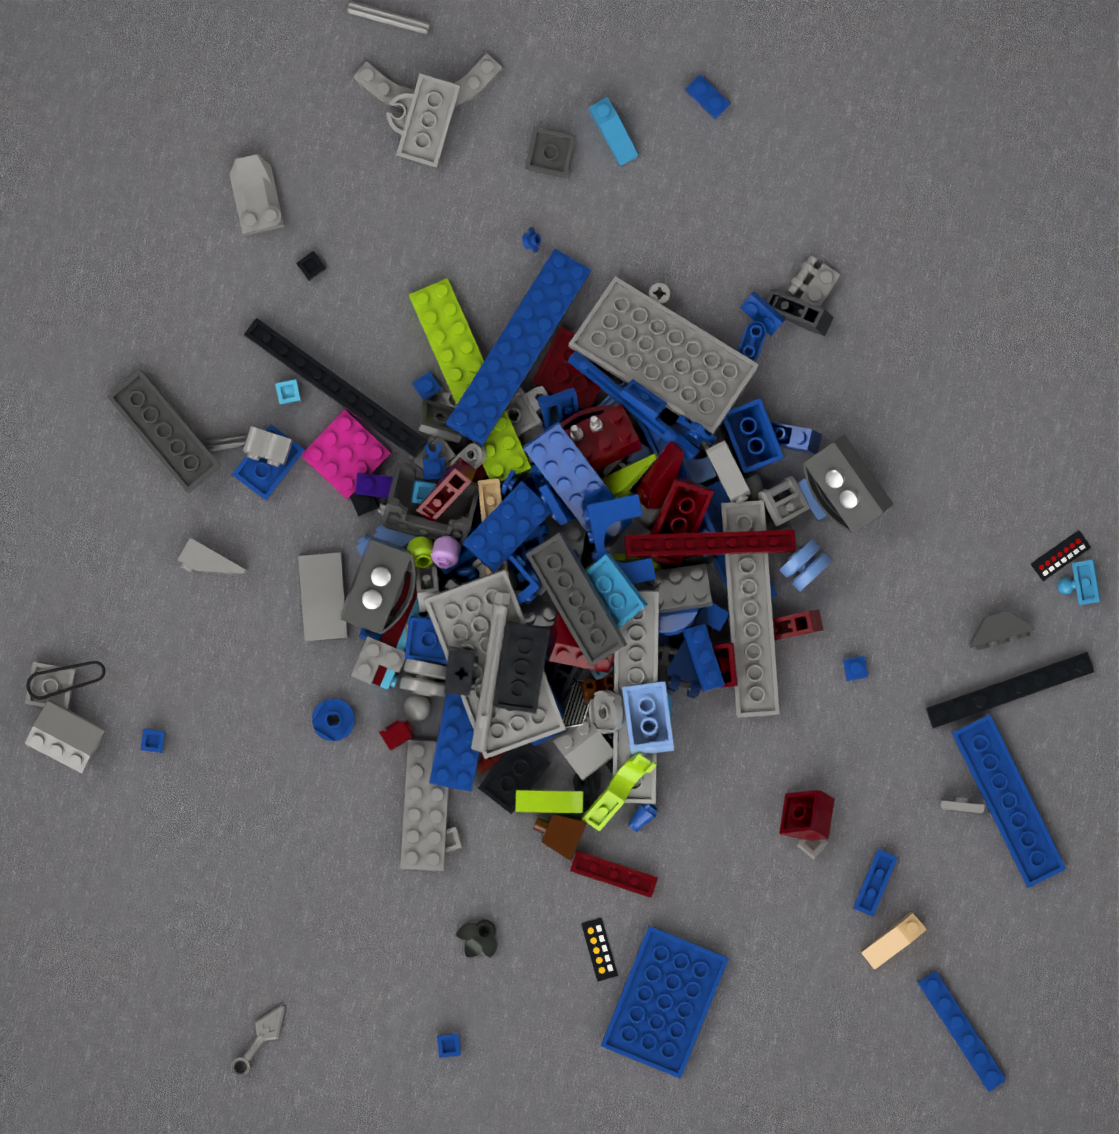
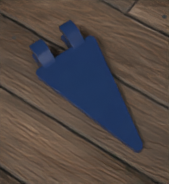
(682, 664)

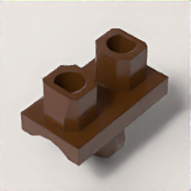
(591, 686)

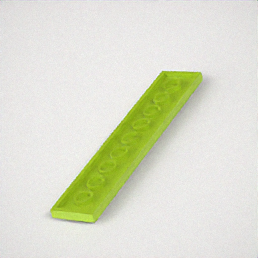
(459, 363)

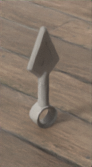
(266, 1029)

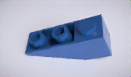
(797, 438)

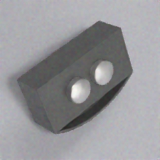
(847, 484)
(379, 586)

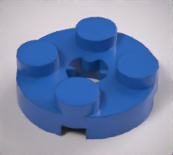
(333, 707)

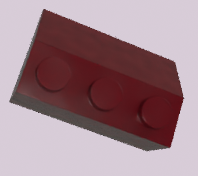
(565, 650)

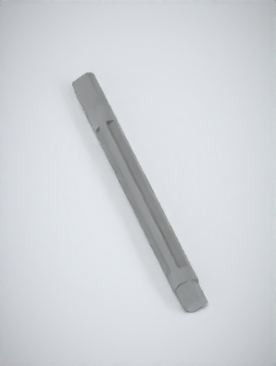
(483, 717)

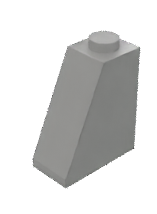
(728, 472)

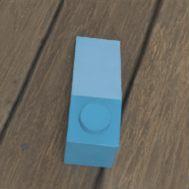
(613, 131)

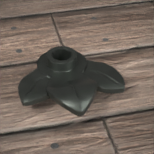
(477, 941)

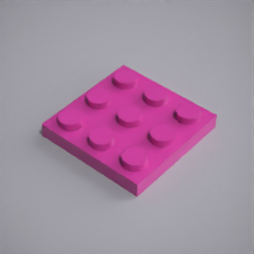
(345, 451)

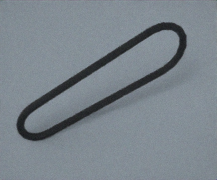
(67, 689)

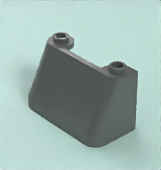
(402, 516)

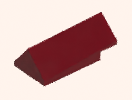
(682, 512)

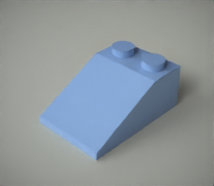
(648, 718)

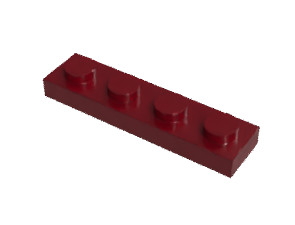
(613, 874)

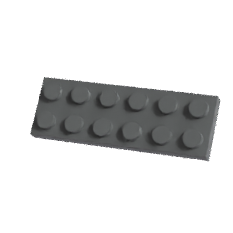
(164, 431)
(576, 599)

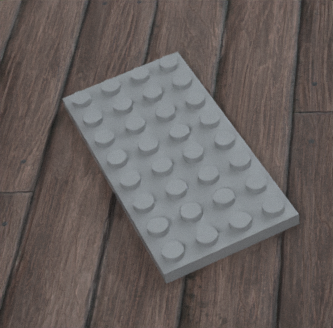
(664, 354)
(464, 621)

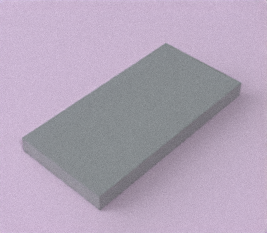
(322, 596)

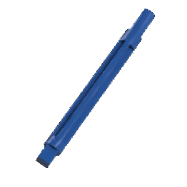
(667, 433)

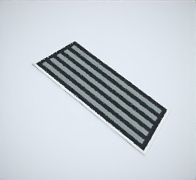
(576, 709)

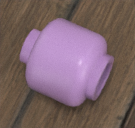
(446, 552)

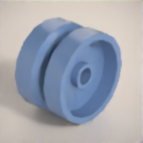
(805, 564)

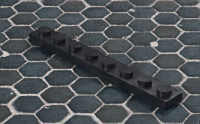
(1009, 690)

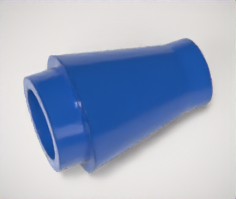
(642, 816)

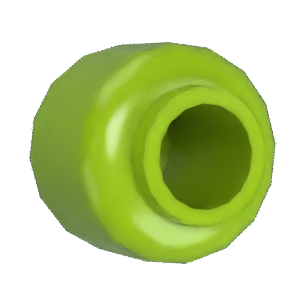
(421, 550)

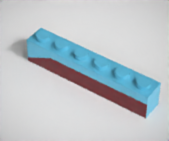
(397, 635)

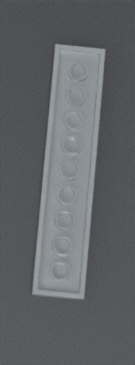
(751, 616)
(637, 666)

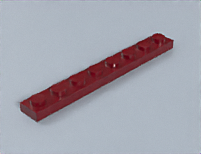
(709, 543)

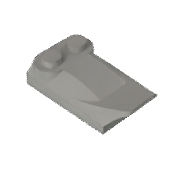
(255, 195)

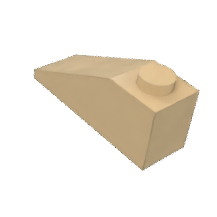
(893, 940)

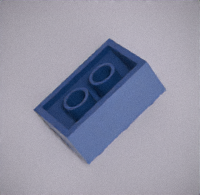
(751, 437)

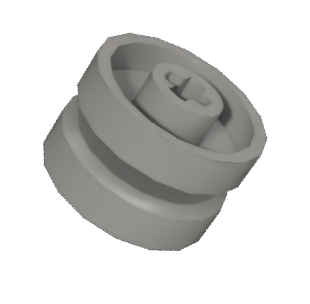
(425, 677)

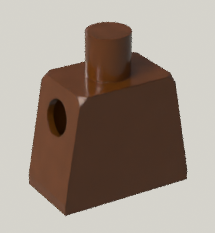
(561, 834)

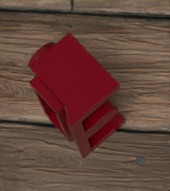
(397, 733)

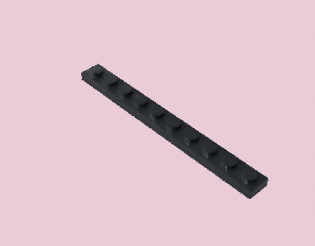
(335, 388)

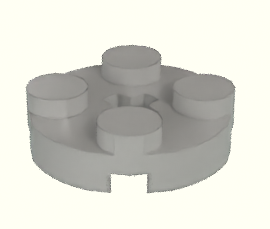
(613, 718)

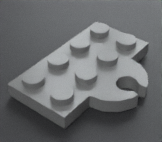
(424, 119)

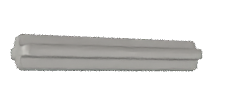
(388, 17)

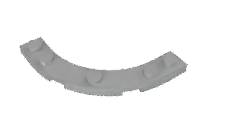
(470, 84)

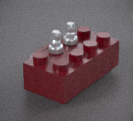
(603, 437)

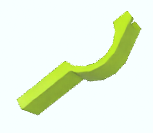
(618, 790)

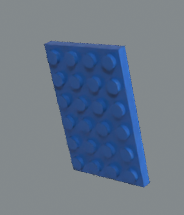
(664, 1002)

